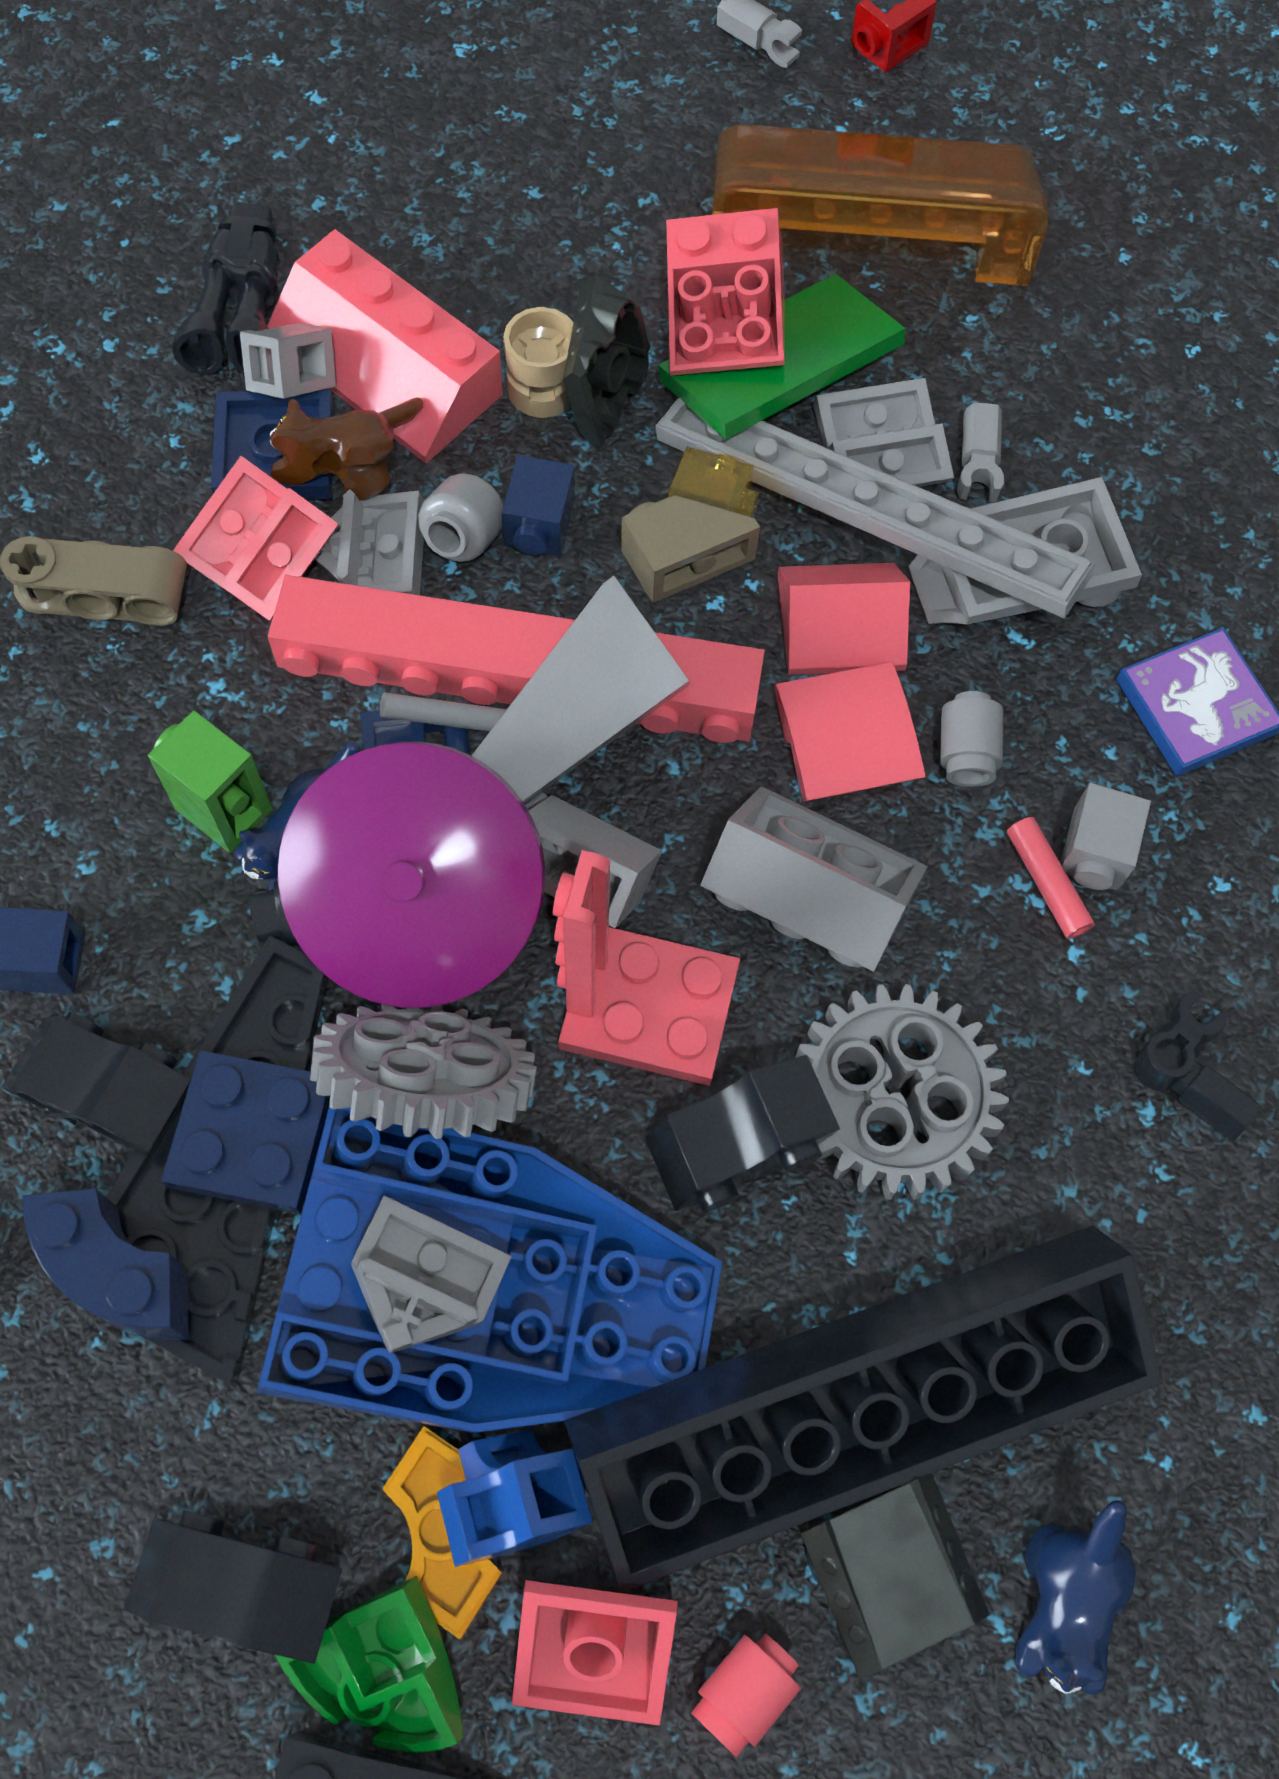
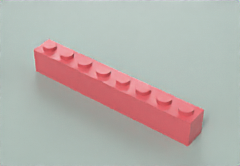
(485, 653)

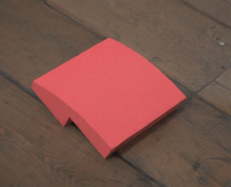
(254, 536)
(849, 731)

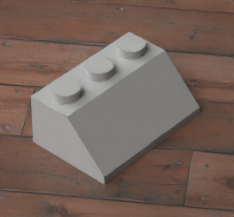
(813, 878)

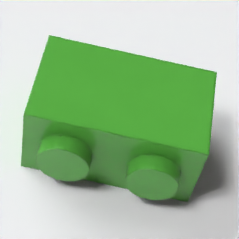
(210, 780)

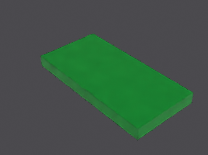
(826, 337)

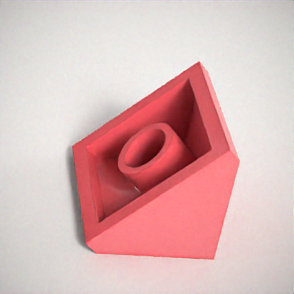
(844, 616)
(593, 1652)

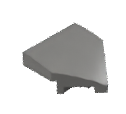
(377, 543)
(423, 1276)

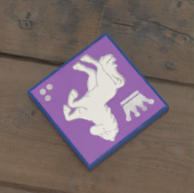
(1199, 701)

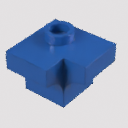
(511, 1498)

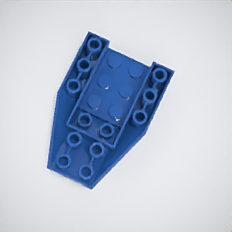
(581, 1318)

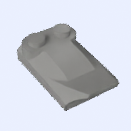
(1071, 517)

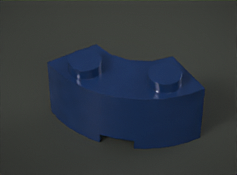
(95, 1265)

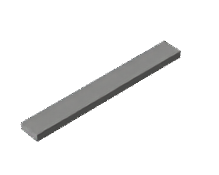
(893, 510)

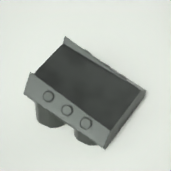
(604, 358)
(894, 1575)

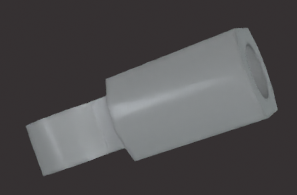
(760, 29)
(981, 449)

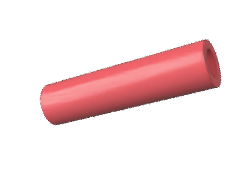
(1050, 878)

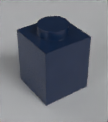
(538, 505)
(39, 951)

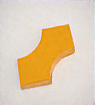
(451, 1591)

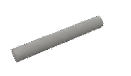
(439, 712)

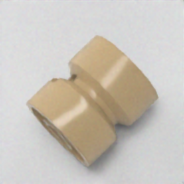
(536, 361)

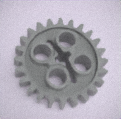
(423, 1069)
(952, 1071)

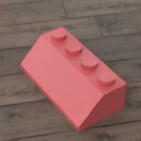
(391, 343)

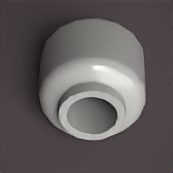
(461, 517)

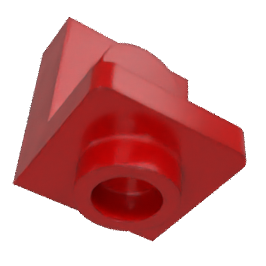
(894, 35)

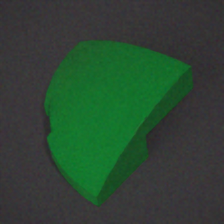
(385, 1671)

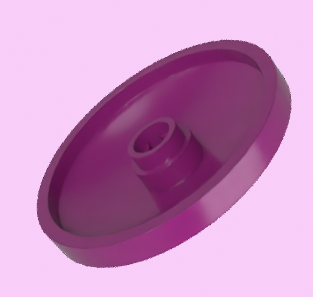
(411, 874)

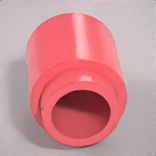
(747, 1693)

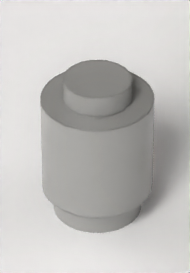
(971, 739)

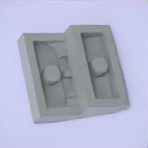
(887, 430)

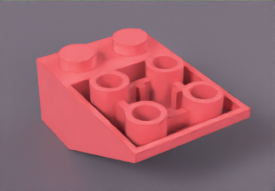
(725, 292)

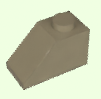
(685, 543)

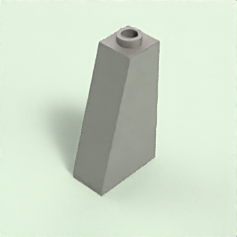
(583, 695)

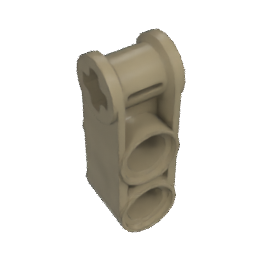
(96, 579)

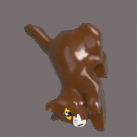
(346, 445)

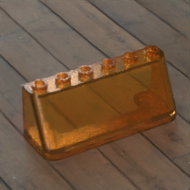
(891, 190)

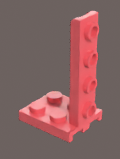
(633, 993)

